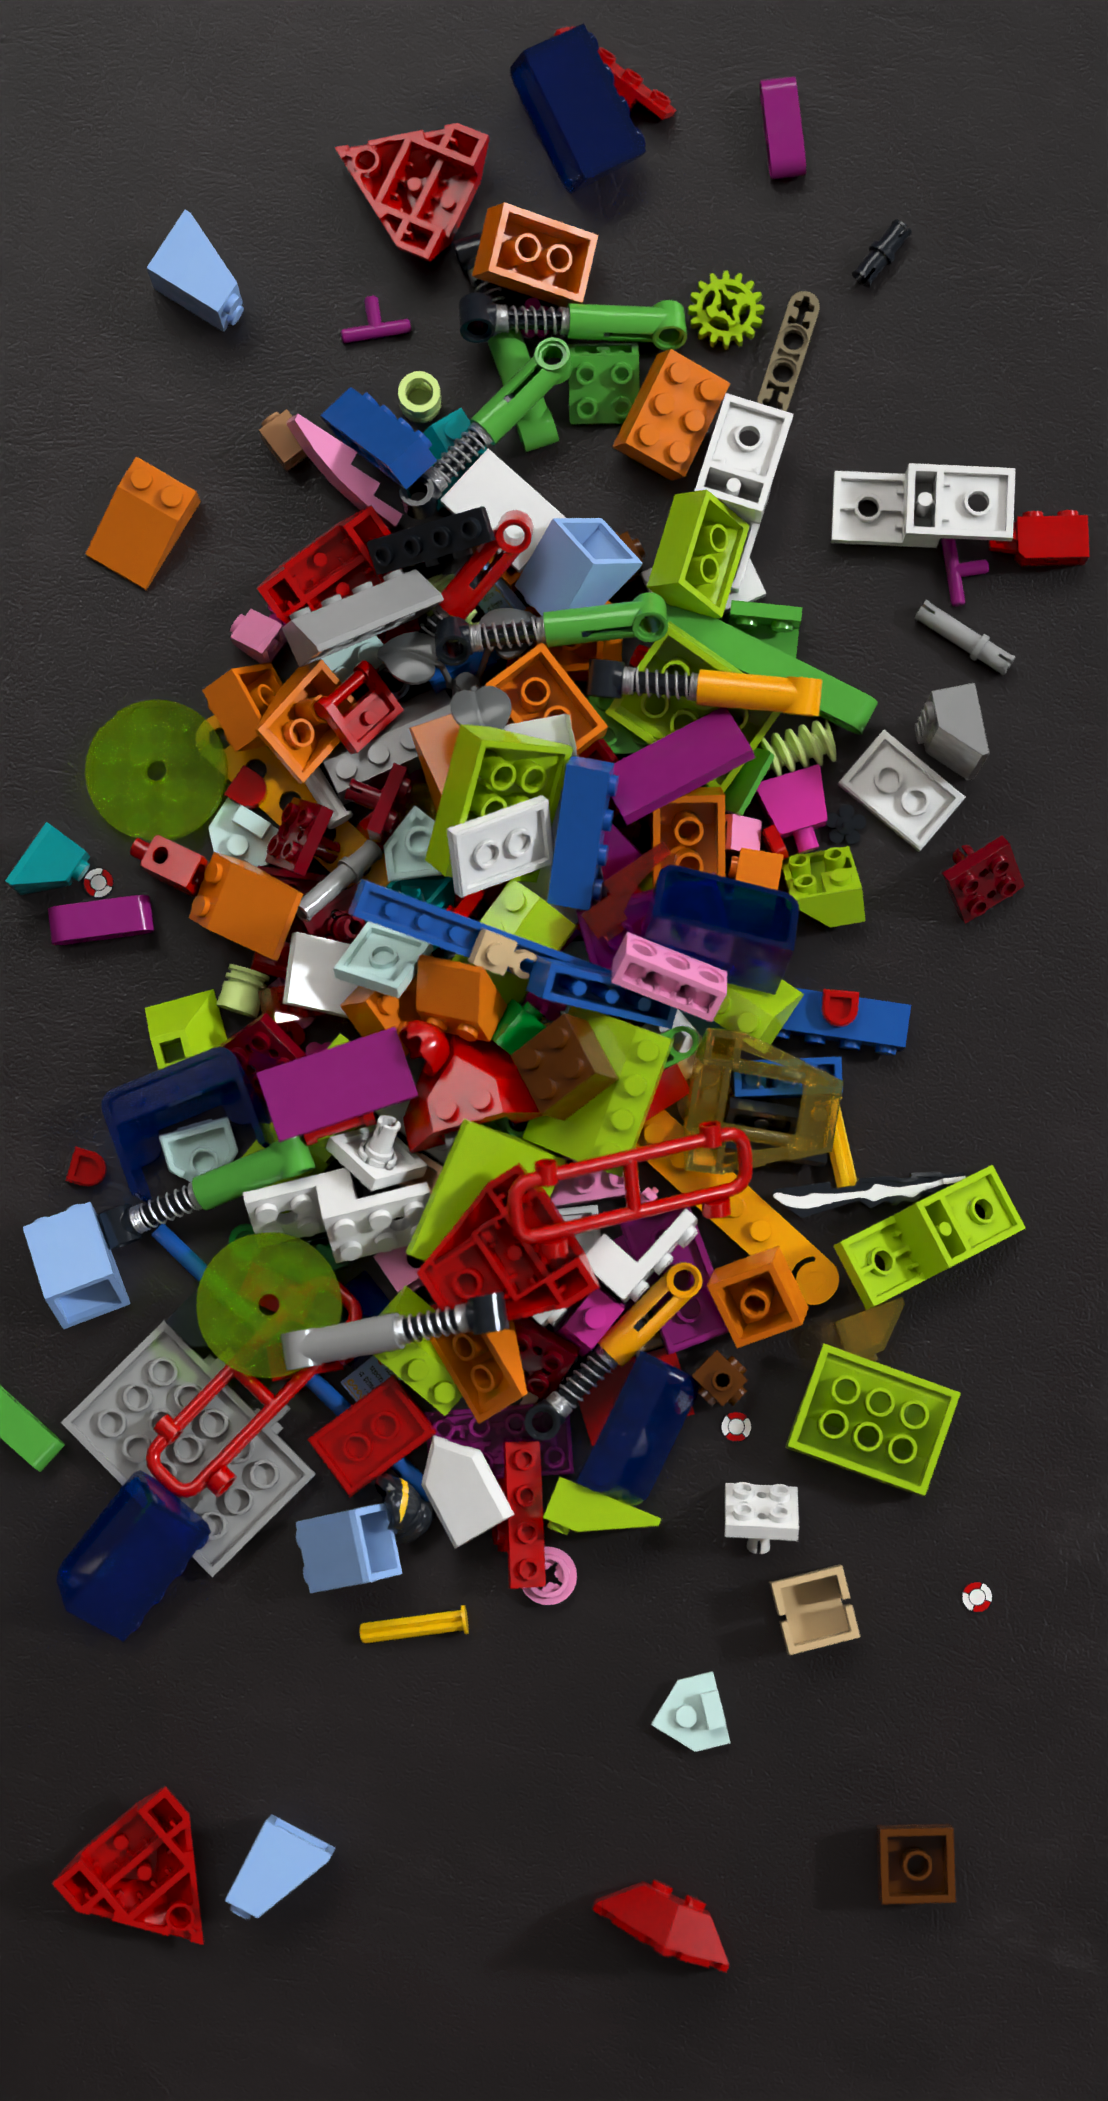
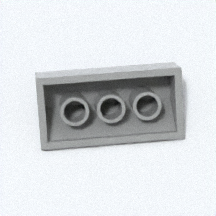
(359, 616)
(954, 729)
(390, 746)

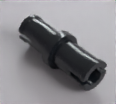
(882, 253)

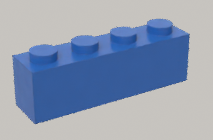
(380, 437)
(581, 833)
(594, 991)
(876, 1024)

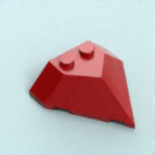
(420, 183)
(474, 1085)
(140, 1870)
(665, 1922)

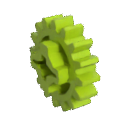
(737, 302)

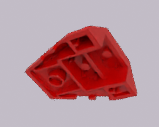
(330, 567)
(486, 1258)

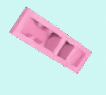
(334, 462)

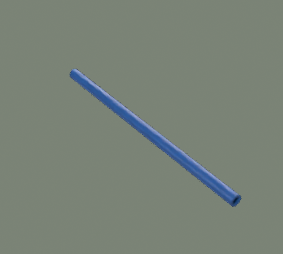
(316, 1384)

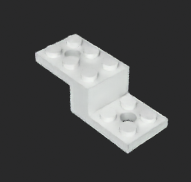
(743, 473)
(923, 505)
(332, 1205)
(622, 1273)

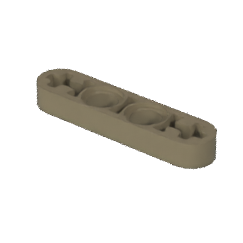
(791, 358)

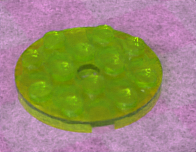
(149, 734)
(246, 1273)

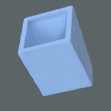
(195, 275)
(576, 566)
(75, 1265)
(348, 1548)
(275, 1866)

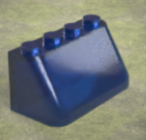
(576, 108)
(724, 924)
(639, 1430)
(130, 1556)

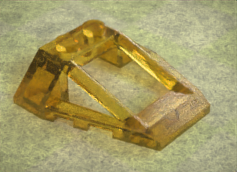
(708, 1092)

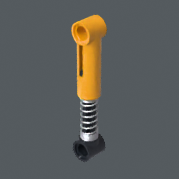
(708, 688)
(615, 1348)

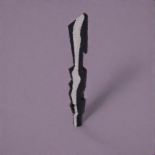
(871, 1191)

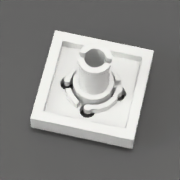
(377, 1155)
(761, 1513)

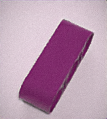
(782, 127)
(100, 920)

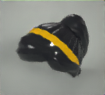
(408, 1512)

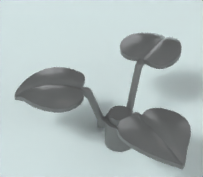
(413, 662)

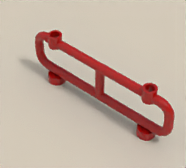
(714, 1200)
(216, 1474)

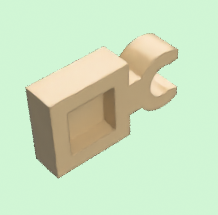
(498, 953)

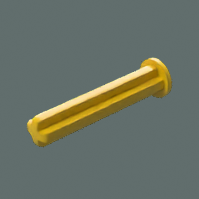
(841, 1156)
(415, 1626)

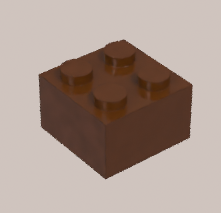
(564, 1067)
(916, 1863)

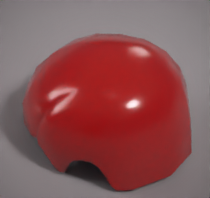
(426, 1042)

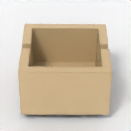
(814, 1609)

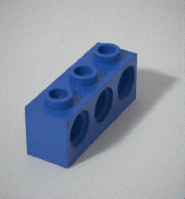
(757, 1087)

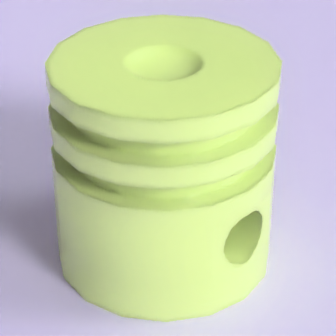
(419, 397)
(241, 990)

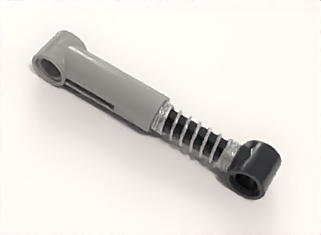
(391, 1332)

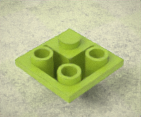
(826, 886)
(185, 1027)

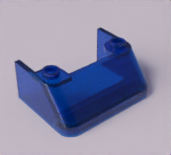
(173, 1095)

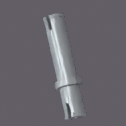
(965, 638)
(349, 871)

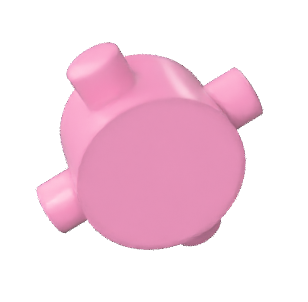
(649, 1195)

